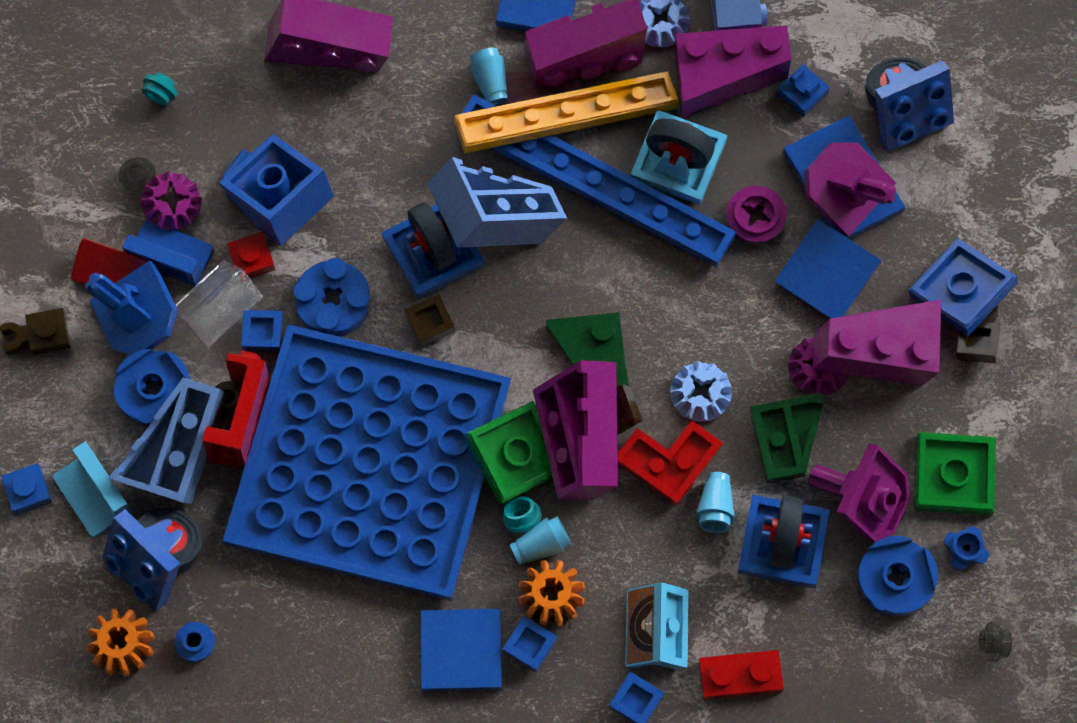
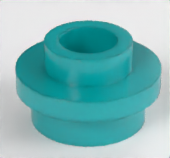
(159, 88)
(521, 515)

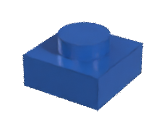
(262, 330)
(26, 488)
(529, 644)
(636, 699)

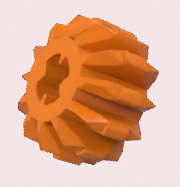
(566, 598)
(109, 653)

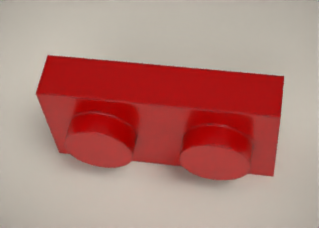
(741, 674)

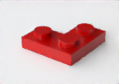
(673, 470)

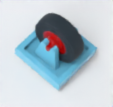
(679, 157)

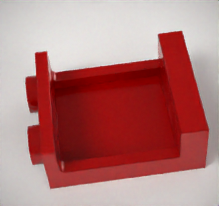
(233, 446)

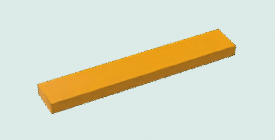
(565, 112)

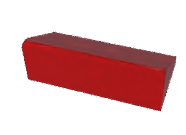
(104, 260)

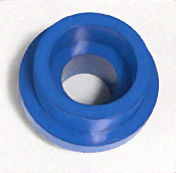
(198, 653)

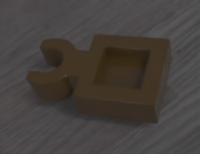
(44, 333)
(982, 342)

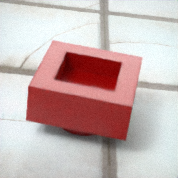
(251, 255)

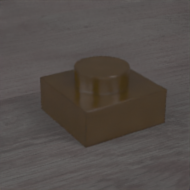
(429, 320)
(627, 409)

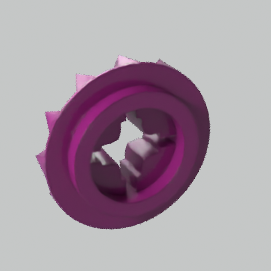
(749, 200)
(159, 212)
(805, 377)

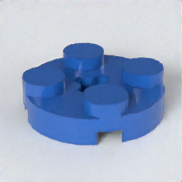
(332, 276)
(131, 383)
(885, 595)

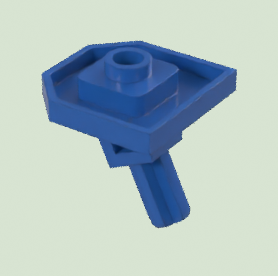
(134, 310)

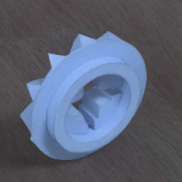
(664, 33)
(698, 407)

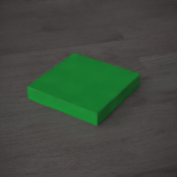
(511, 452)
(955, 473)

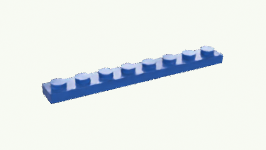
(618, 193)

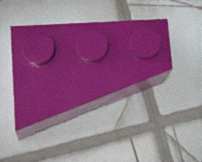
(328, 36)
(587, 46)
(728, 63)
(882, 344)
(581, 429)

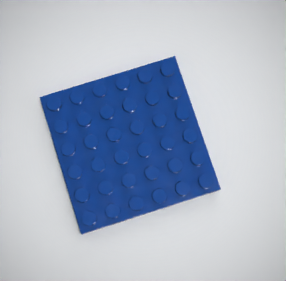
(366, 462)

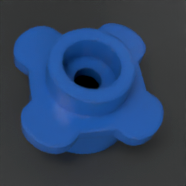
(969, 537)

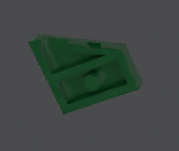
(591, 339)
(786, 435)

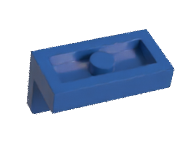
(172, 251)

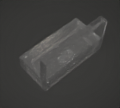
(217, 302)

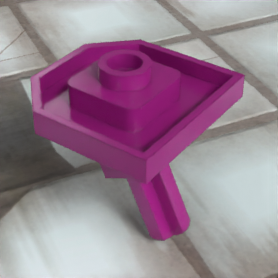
(847, 185)
(870, 496)

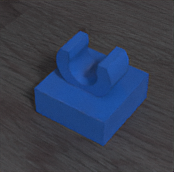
(803, 90)

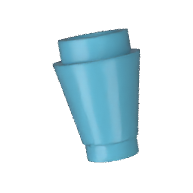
(489, 74)
(716, 504)
(542, 541)

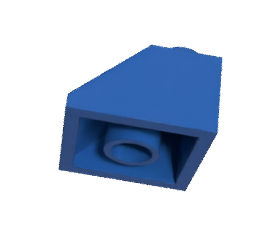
(278, 189)

